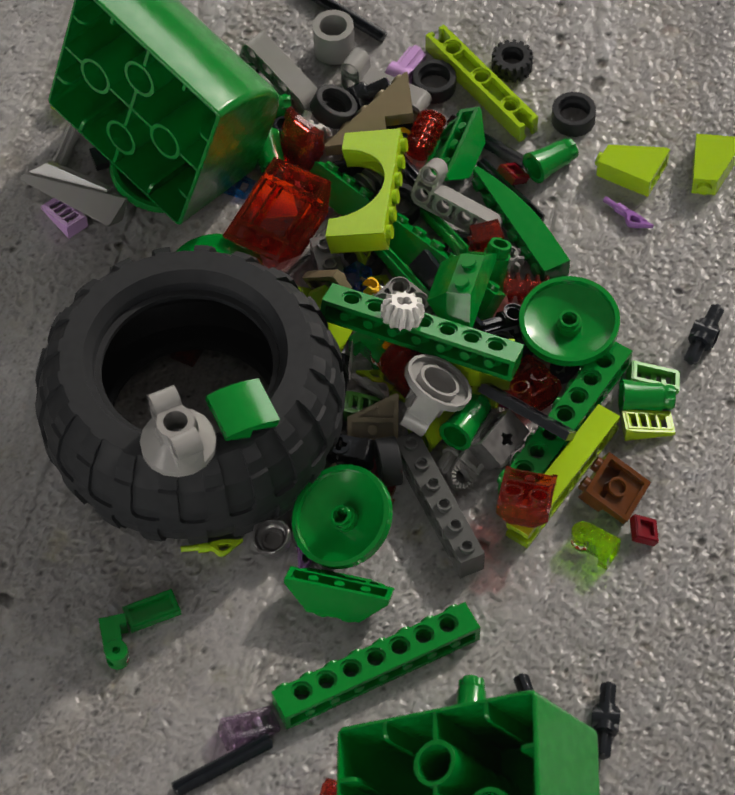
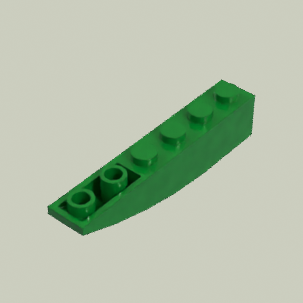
(522, 227)

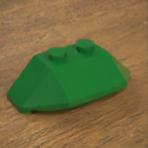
(461, 144)
(461, 286)
(337, 593)

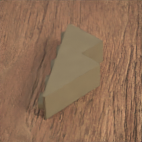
(388, 108)

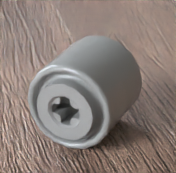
(333, 36)

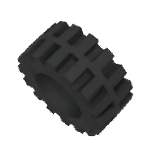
(515, 51)

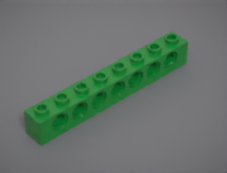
(433, 336)
(577, 390)
(368, 677)

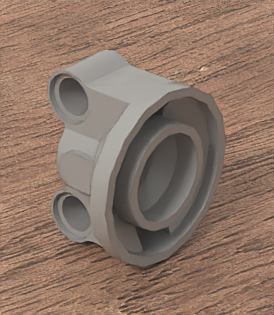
(433, 389)
(180, 451)

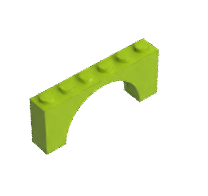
(373, 224)

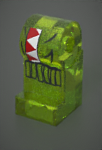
(596, 542)

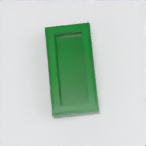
(151, 610)

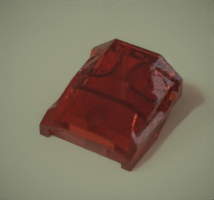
(301, 140)
(534, 384)
(525, 497)

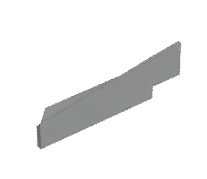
(78, 192)

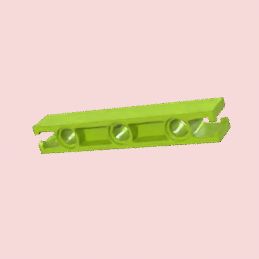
(482, 83)
(572, 465)

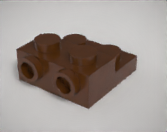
(613, 487)

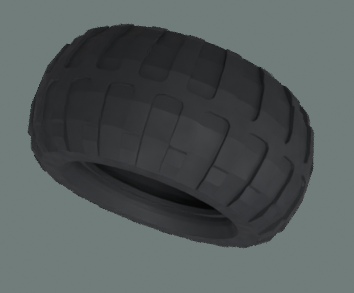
(173, 307)

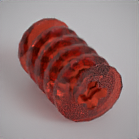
(425, 134)
(519, 287)

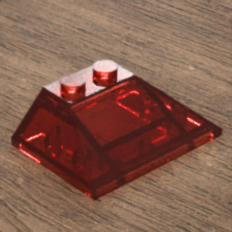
(281, 212)

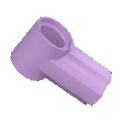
(407, 62)

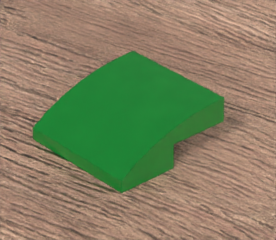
(242, 409)

